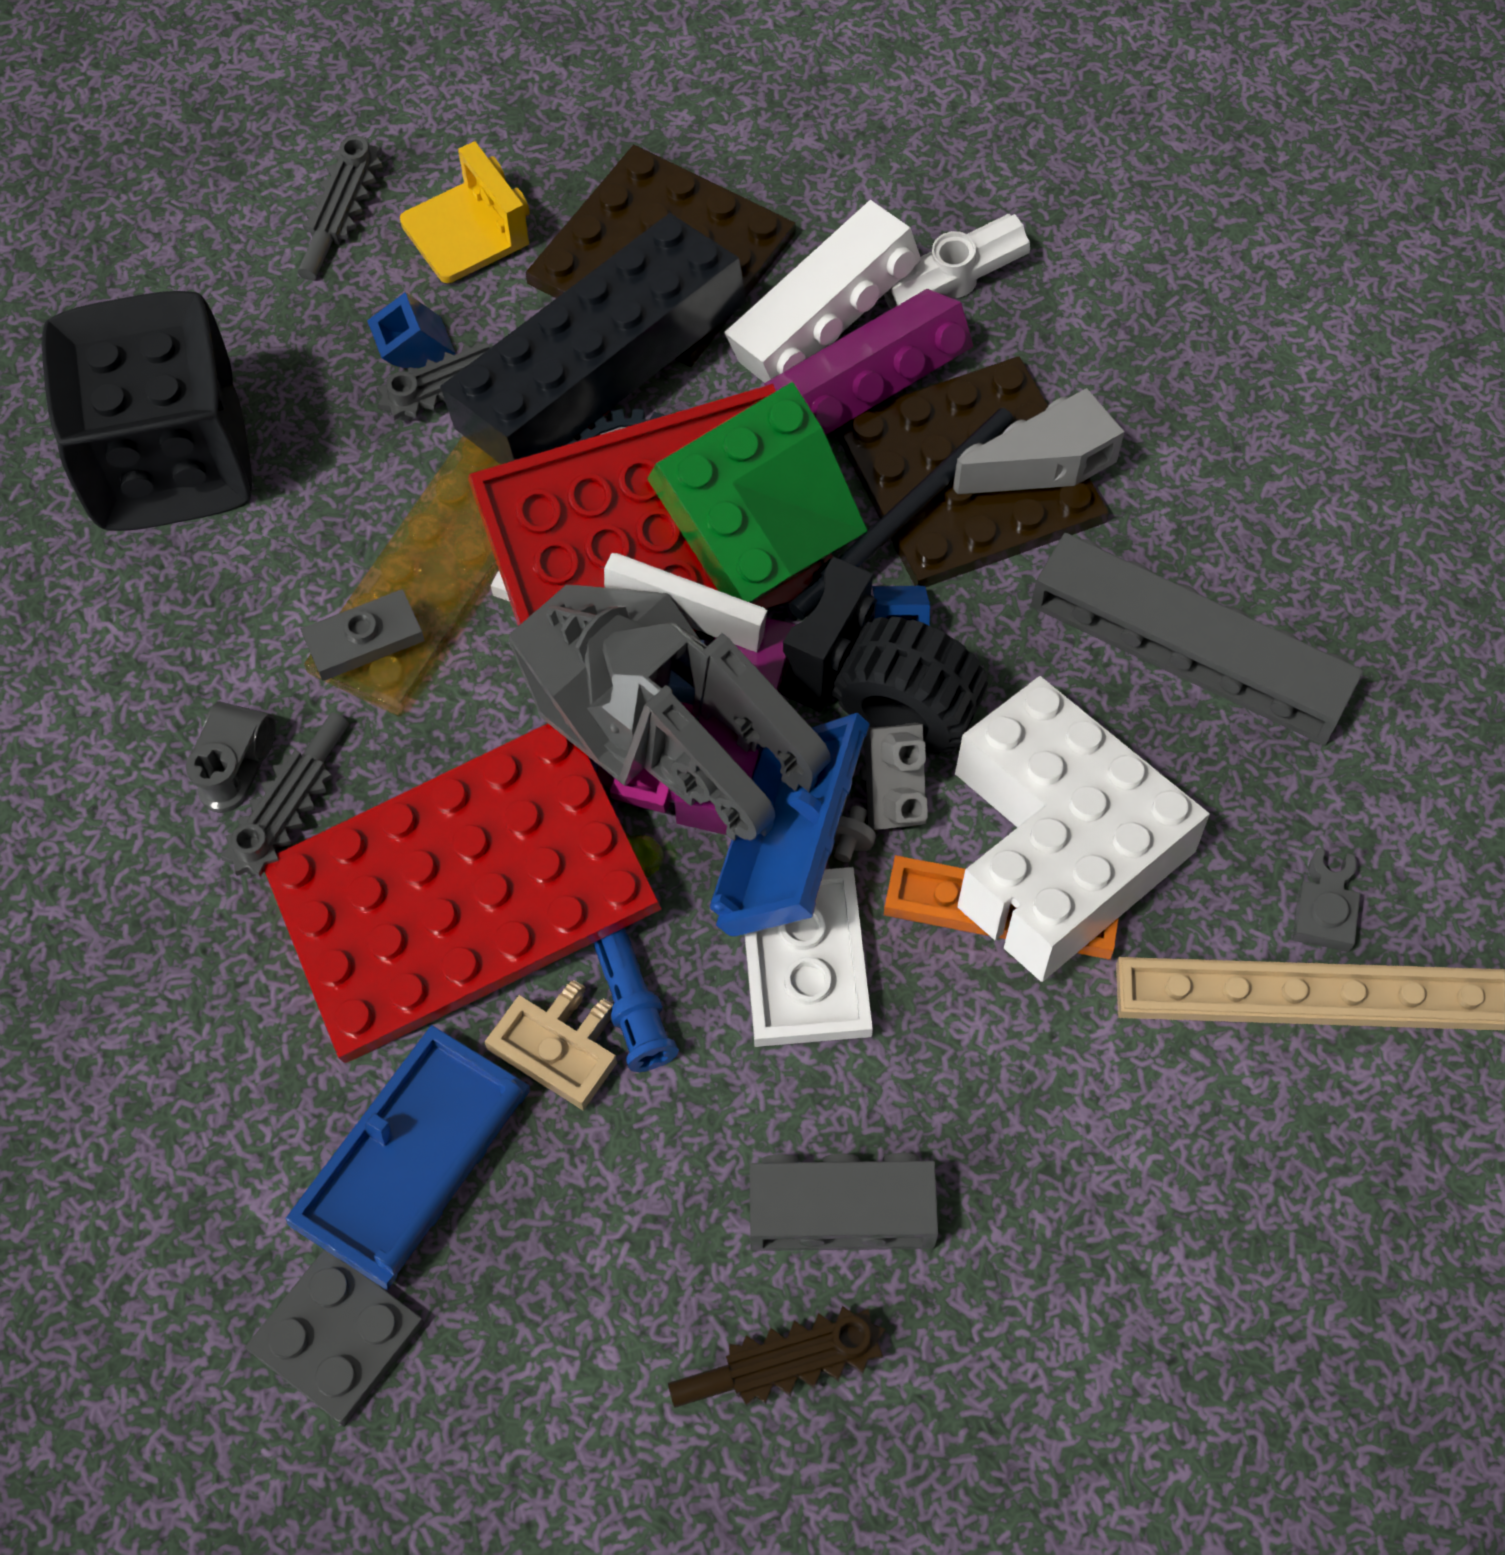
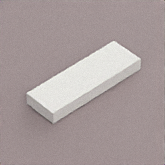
(700, 605)

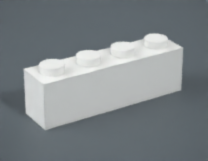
(825, 293)

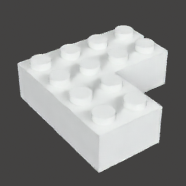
(1088, 821)

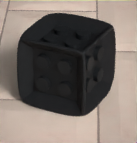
(146, 410)

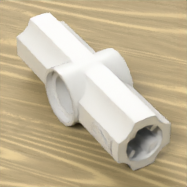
(961, 259)

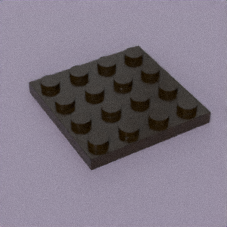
(639, 195)
(957, 533)

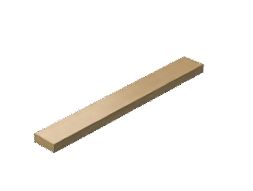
(1311, 993)

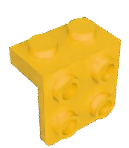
(471, 221)

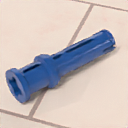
(634, 1006)

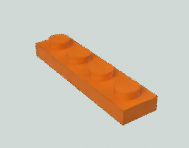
(931, 894)

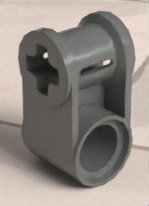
(229, 754)

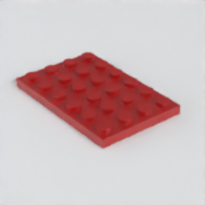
(574, 505)
(457, 889)

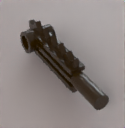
(782, 1361)

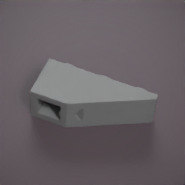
(1047, 451)

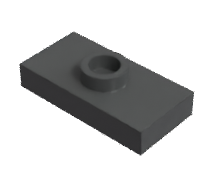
(362, 634)

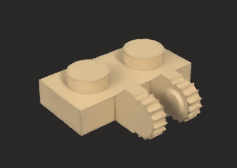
(553, 1051)

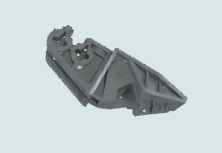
(602, 681)

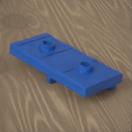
(780, 874)
(407, 1156)

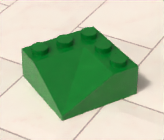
(759, 496)

